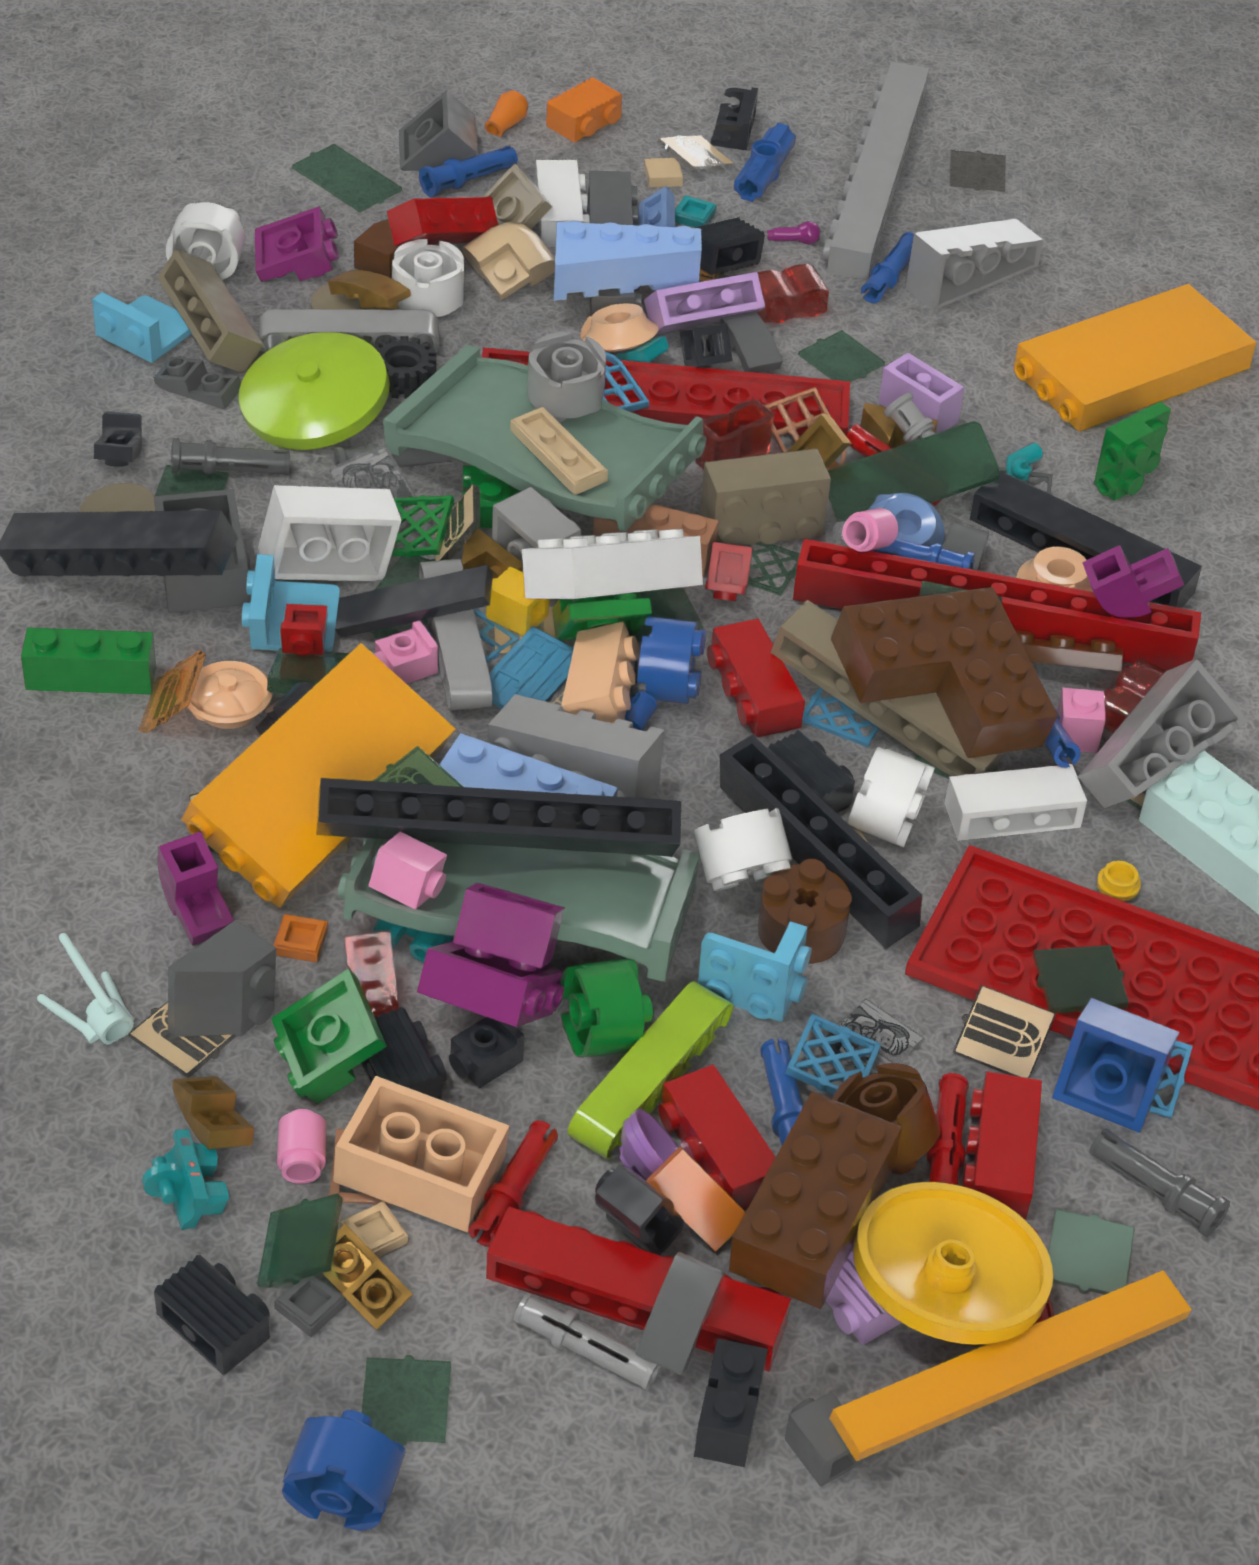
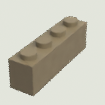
(210, 311)

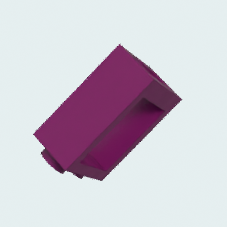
(490, 985)

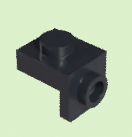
(120, 438)

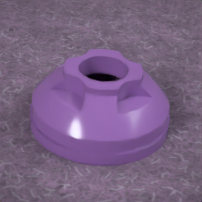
(645, 1144)

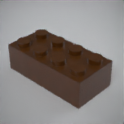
(814, 1199)

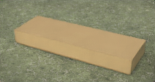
(559, 450)

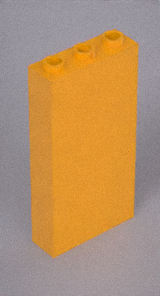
(1133, 357)
(266, 801)

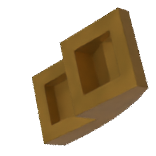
(210, 1112)

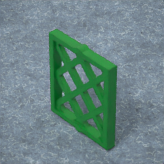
(421, 503)

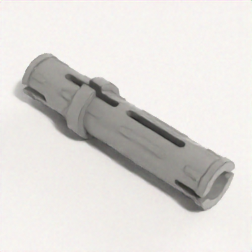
(535, 1314)

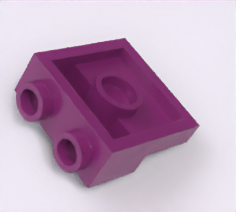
(296, 244)

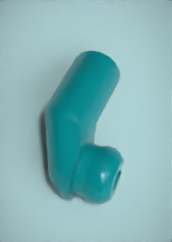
(1018, 462)

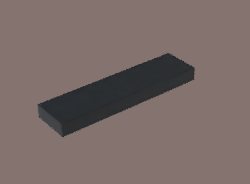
(414, 601)

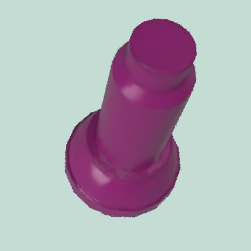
(807, 233)

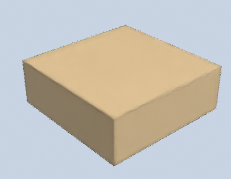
(663, 172)
(378, 1229)

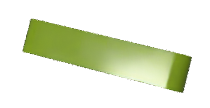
(654, 1059)

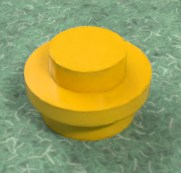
(1119, 880)

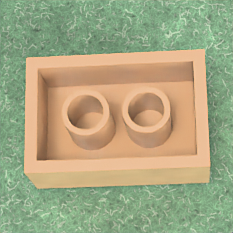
(420, 1153)

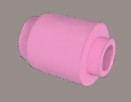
(870, 529)
(301, 1146)

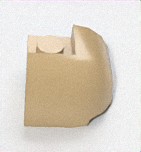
(509, 258)

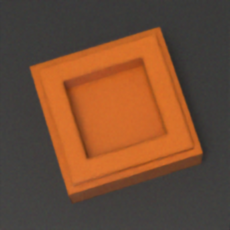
(300, 938)

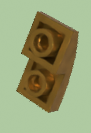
(371, 288)
(365, 1279)

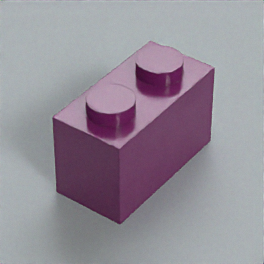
(508, 926)

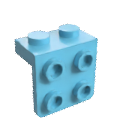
(141, 327)
(269, 603)
(755, 977)

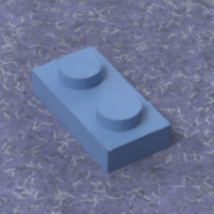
(658, 209)

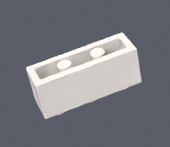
(565, 192)
(1015, 802)

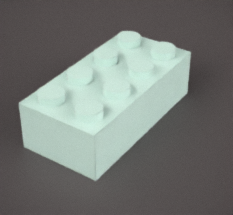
(1210, 821)

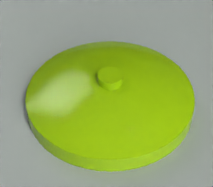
(314, 390)

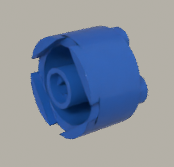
(670, 659)
(343, 1469)

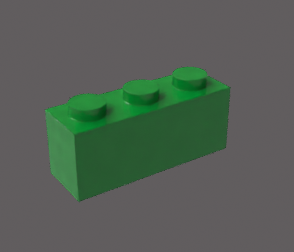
(88, 661)

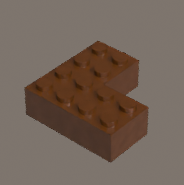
(953, 648)

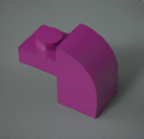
(1128, 588)
(191, 888)

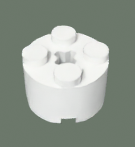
(210, 234)
(432, 276)
(890, 796)
(742, 847)

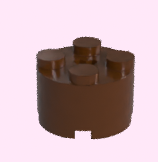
(808, 897)
(899, 1098)

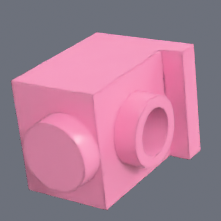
(409, 653)

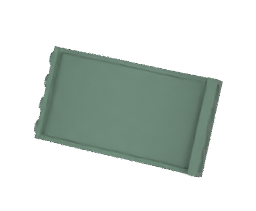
(468, 416)
(609, 899)

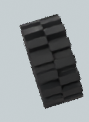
(407, 354)

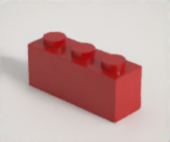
(442, 219)
(755, 678)
(716, 1132)
(1004, 1139)

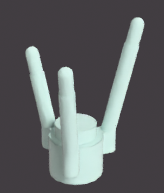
(106, 1016)

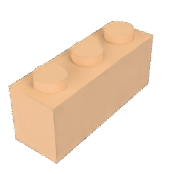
(602, 672)

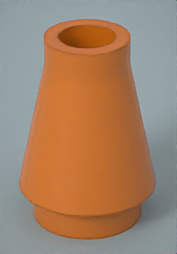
(508, 111)

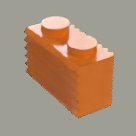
(584, 109)

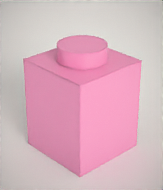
(1083, 717)
(408, 870)

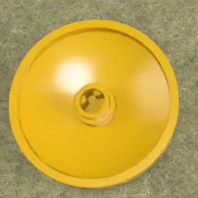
(952, 1263)

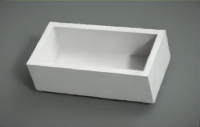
(612, 564)

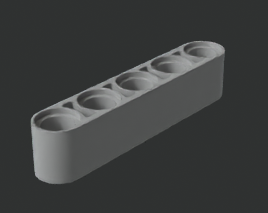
(369, 325)
(459, 649)

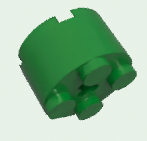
(604, 1007)

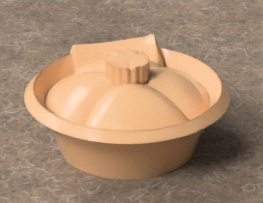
(619, 327)
(1057, 567)
(229, 694)

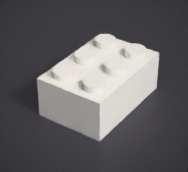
(330, 533)

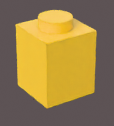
(511, 608)

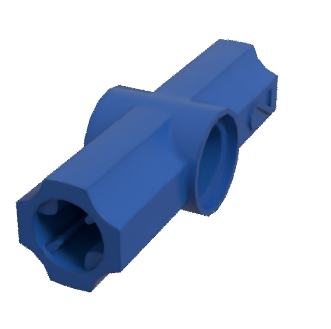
(764, 162)

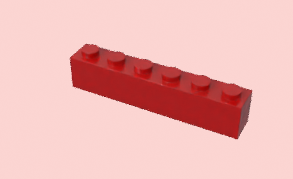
(622, 1281)

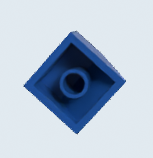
(1115, 1064)

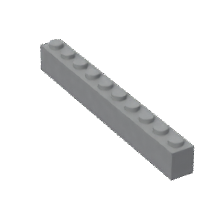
(875, 171)

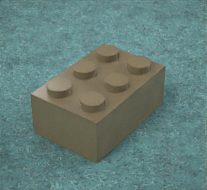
(766, 497)

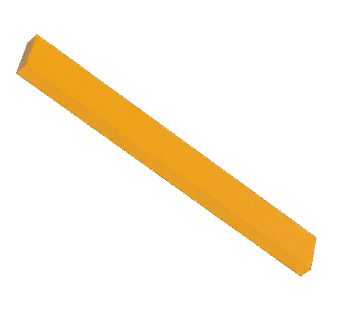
(1008, 1366)

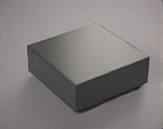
(310, 1304)

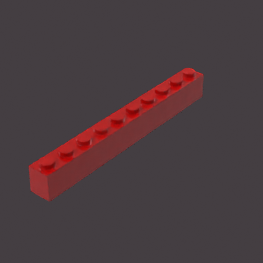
(845, 577)

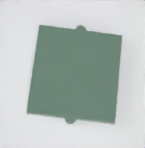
(1090, 1252)

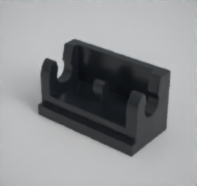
(736, 121)

